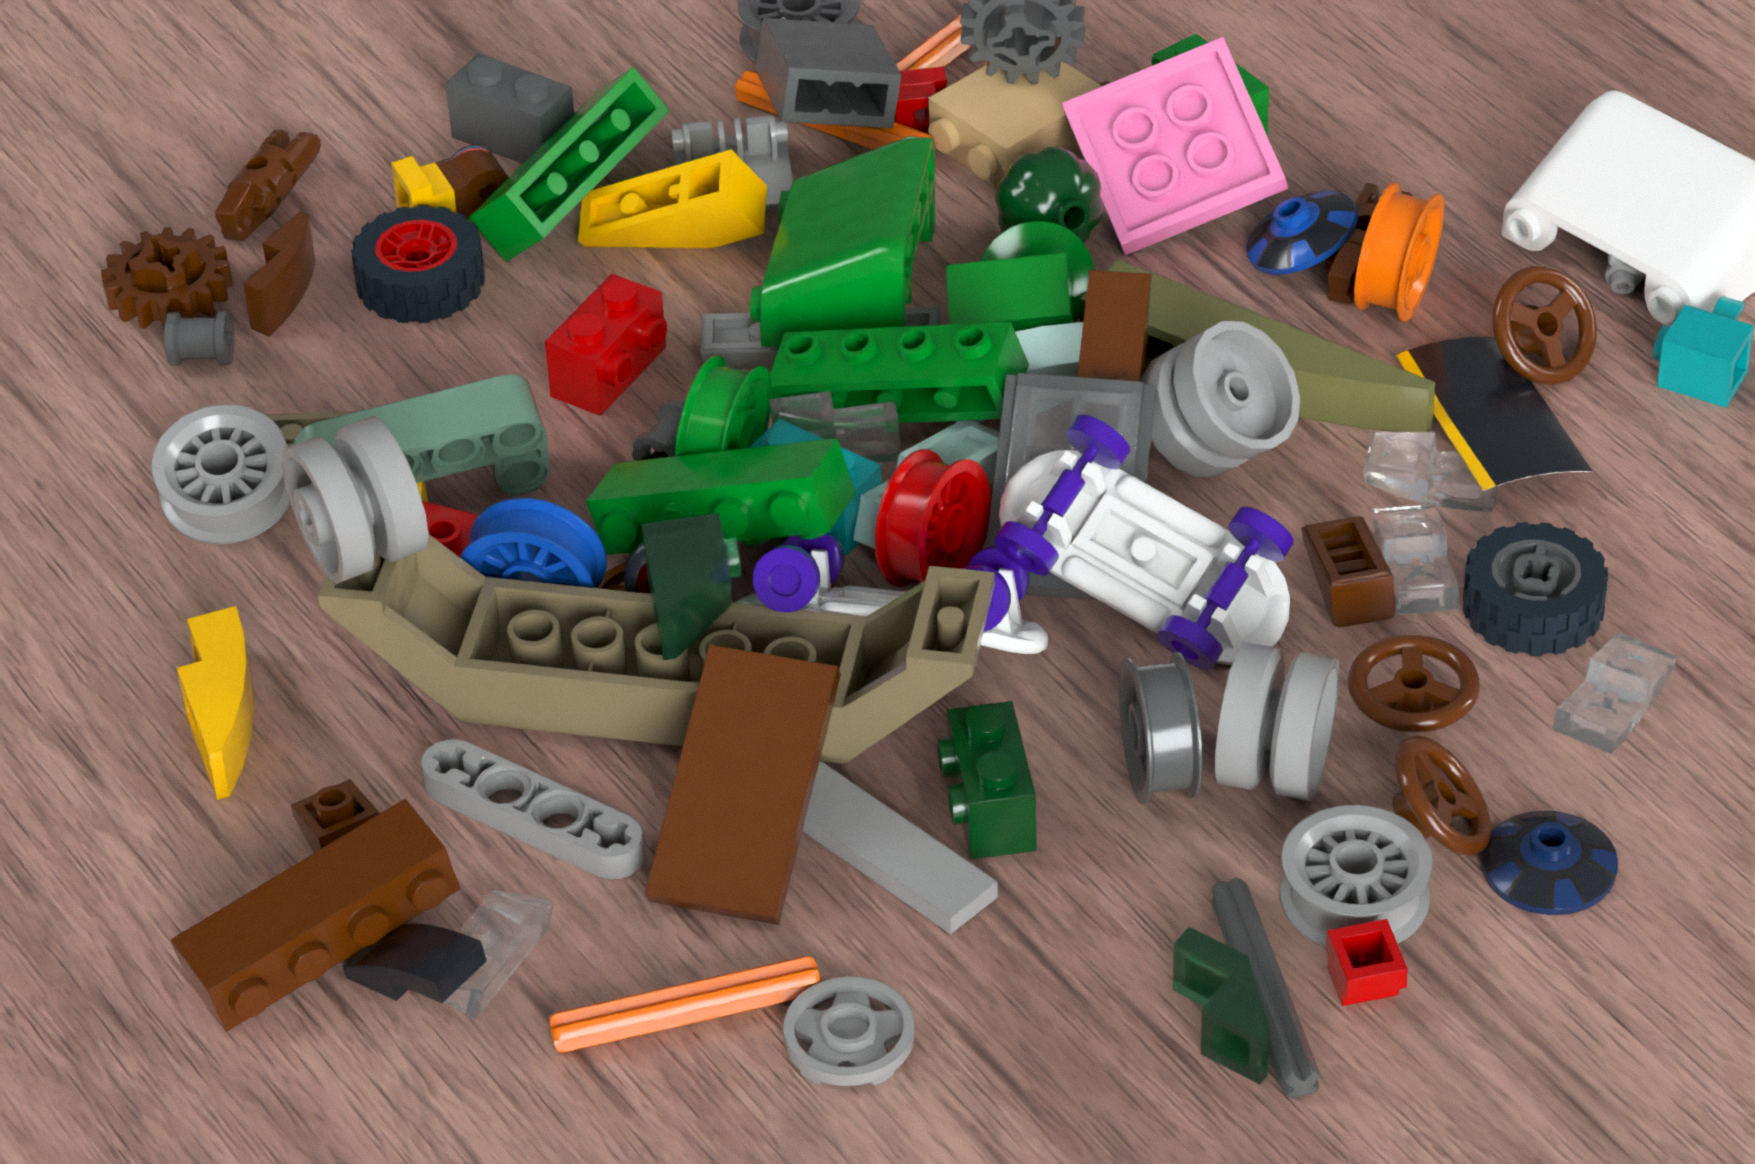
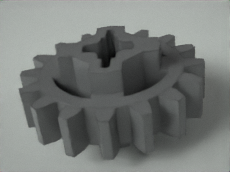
(1023, 35)

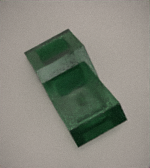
(1232, 1012)

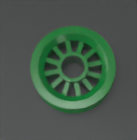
(724, 409)

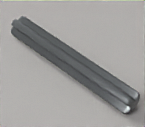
(1287, 1041)

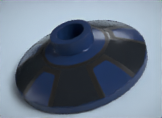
(1549, 862)

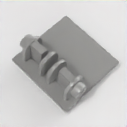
(761, 149)

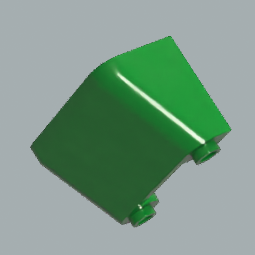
(849, 243)

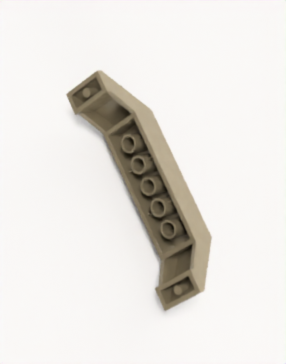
(595, 657)

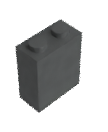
(828, 73)

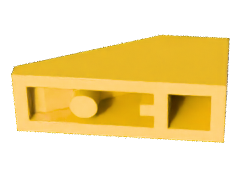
(678, 207)

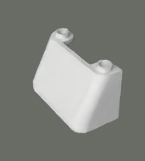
(1648, 198)

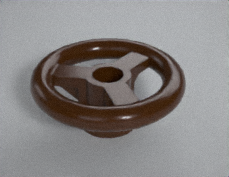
(1537, 330)
(1413, 697)
(1431, 800)

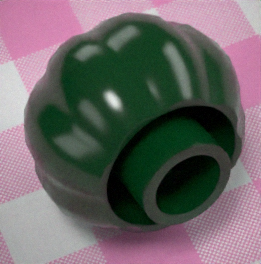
(1050, 188)

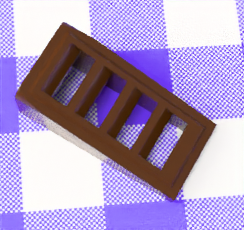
(1350, 578)

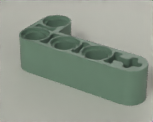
(463, 430)

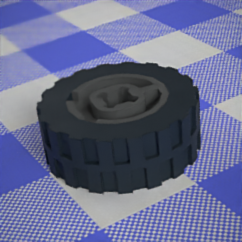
(1535, 588)

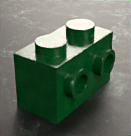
(990, 780)

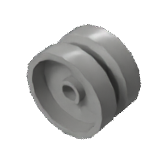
(1222, 399)
(355, 499)
(1276, 721)

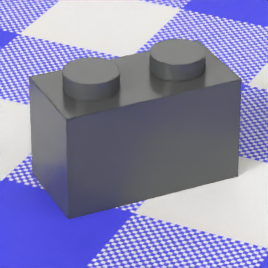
(505, 107)

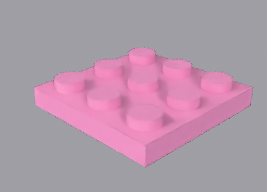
(1175, 146)

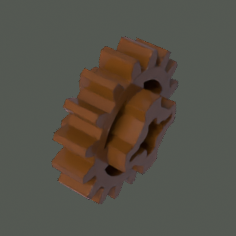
(166, 276)

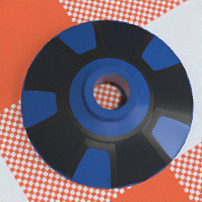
(1302, 232)

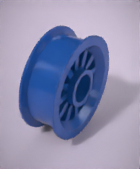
(536, 544)

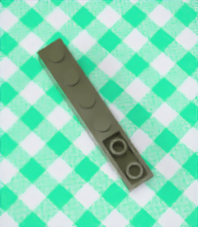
(1331, 379)

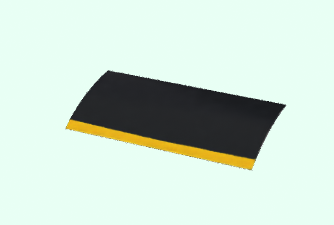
(1492, 412)

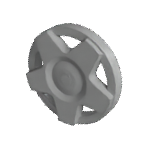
(850, 1036)

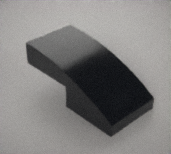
(418, 959)

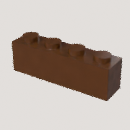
(315, 914)

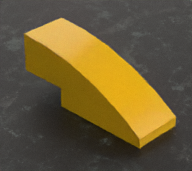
(219, 696)

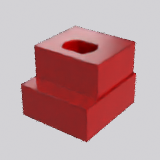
(914, 95)
(1365, 962)

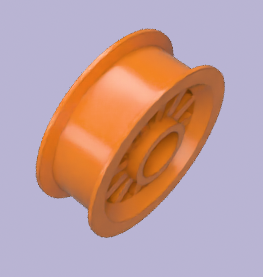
(1399, 251)

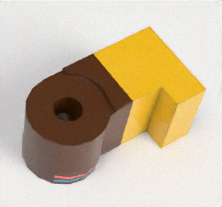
(449, 182)

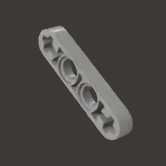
(538, 801)

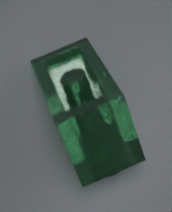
(688, 577)

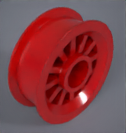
(931, 517)

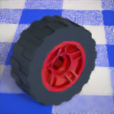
(418, 264)

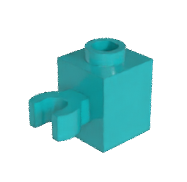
(1705, 352)

